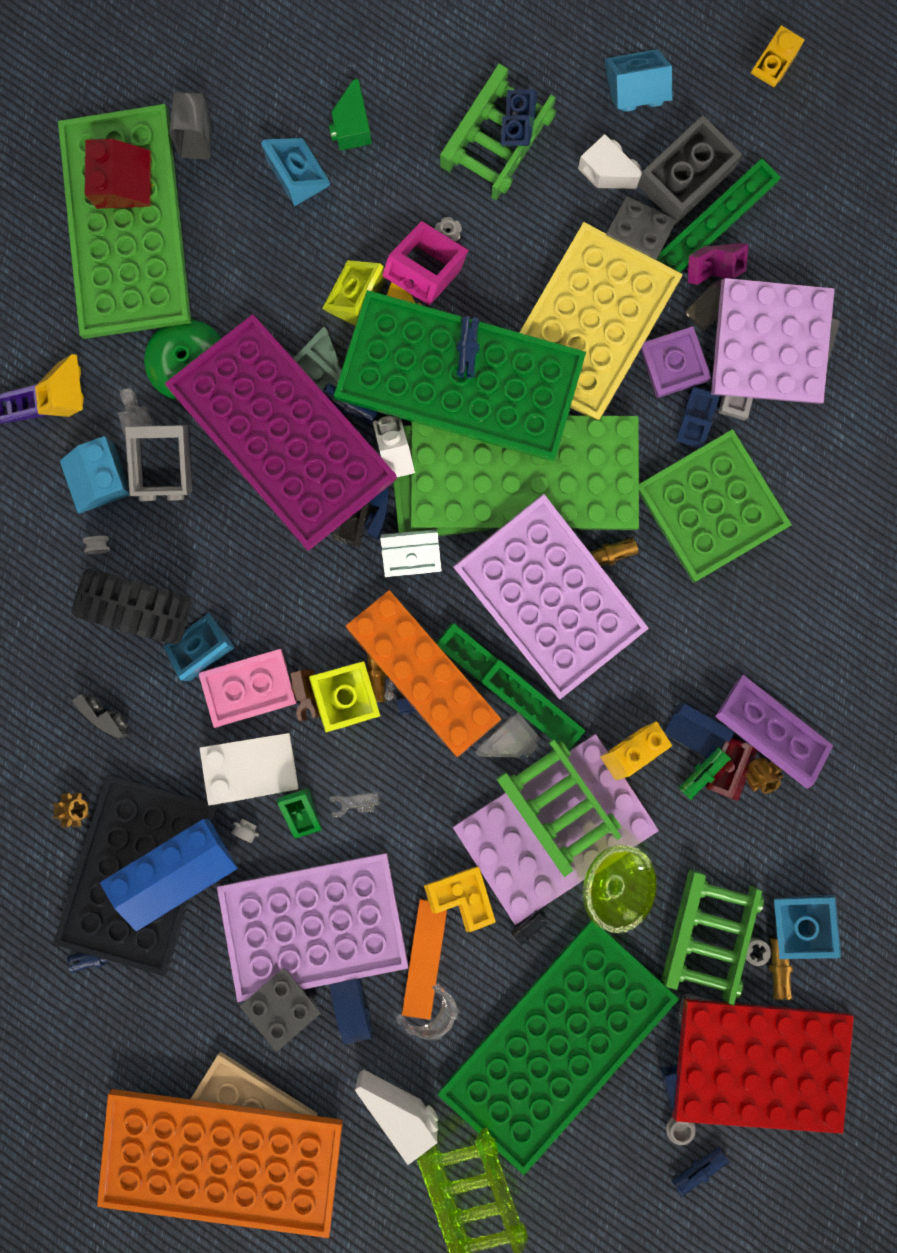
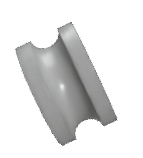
(96, 545)
(765, 953)

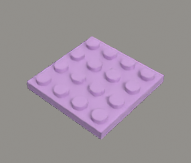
(772, 341)

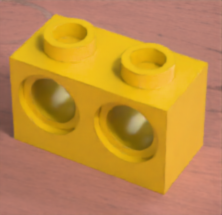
(636, 751)

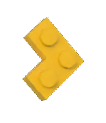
(462, 890)

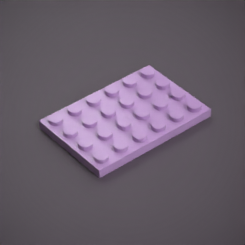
(551, 596)
(513, 856)
(315, 923)

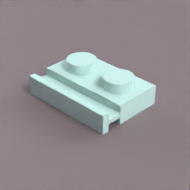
(410, 553)

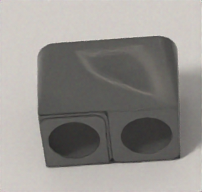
(193, 120)

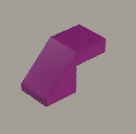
(718, 261)

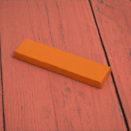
(424, 962)

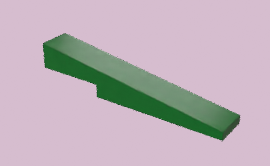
(509, 686)

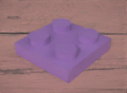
(675, 362)

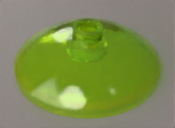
(629, 891)

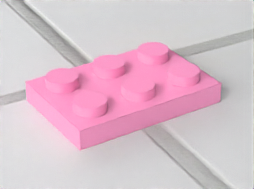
(247, 688)

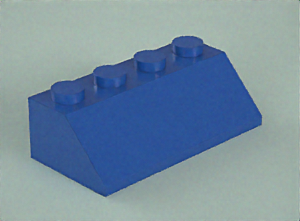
(169, 875)

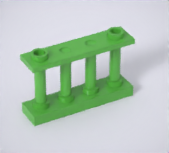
(470, 131)
(547, 832)
(684, 944)

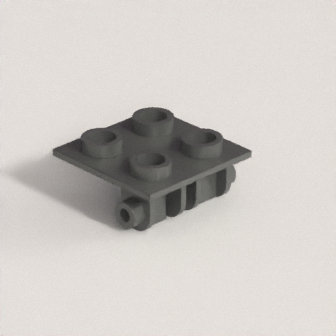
(641, 227)
(280, 1009)

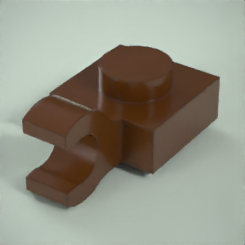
(303, 692)

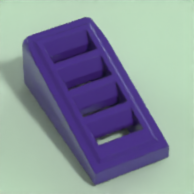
(23, 413)

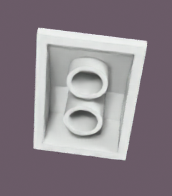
(248, 768)
(401, 1115)

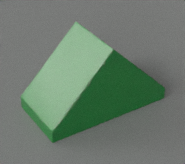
(299, 813)

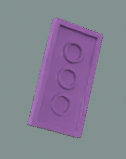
(774, 731)

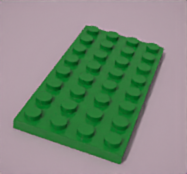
(407, 367)
(557, 1046)

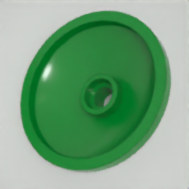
(162, 351)

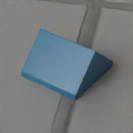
(295, 168)
(199, 648)

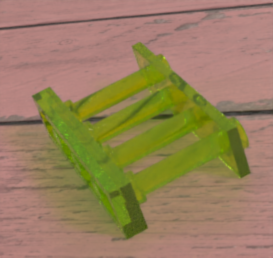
(452, 1218)

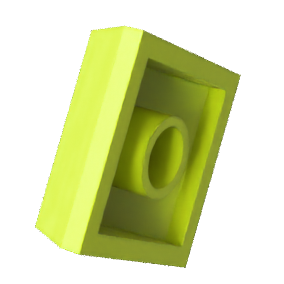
(351, 287)
(344, 696)

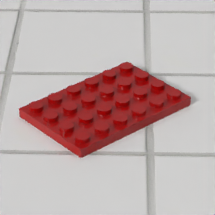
(763, 1066)

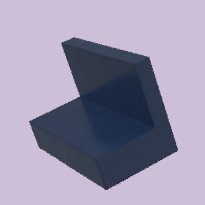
(697, 730)

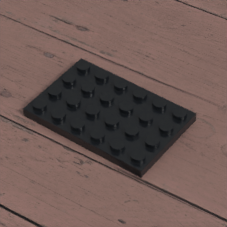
(125, 827)

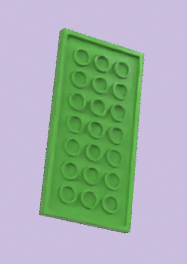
(125, 259)
(485, 485)

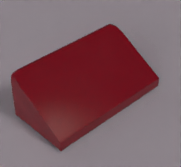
(732, 777)

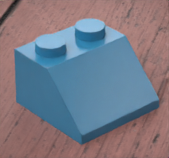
(639, 79)
(94, 474)
(807, 927)

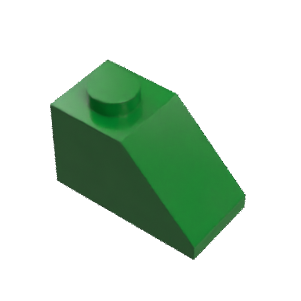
(350, 119)

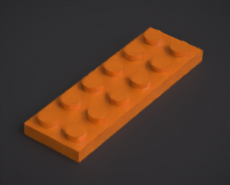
(423, 673)

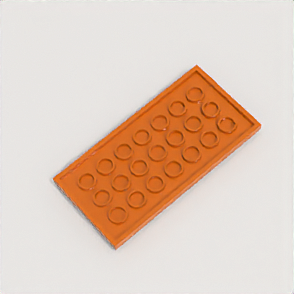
(219, 1163)

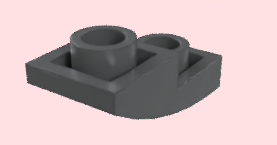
(109, 722)

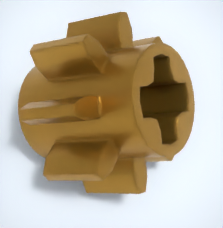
(763, 775)
(70, 810)

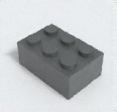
(689, 169)

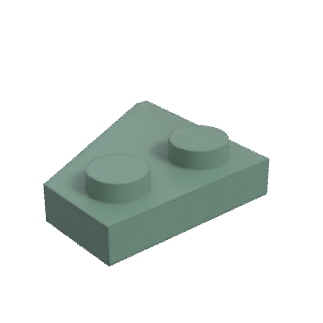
(320, 360)

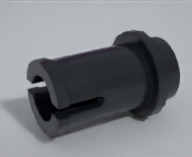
(528, 927)

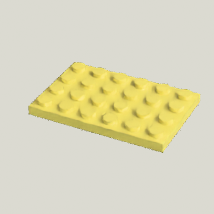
(603, 304)

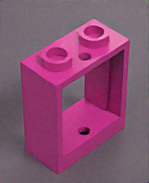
(426, 285)

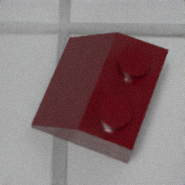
(117, 174)

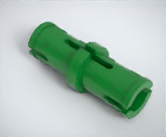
(717, 761)

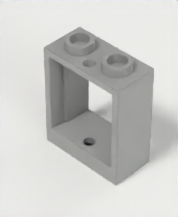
(134, 460)

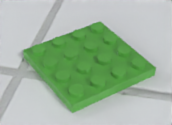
(713, 506)

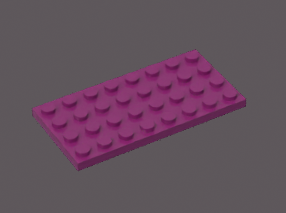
(281, 432)

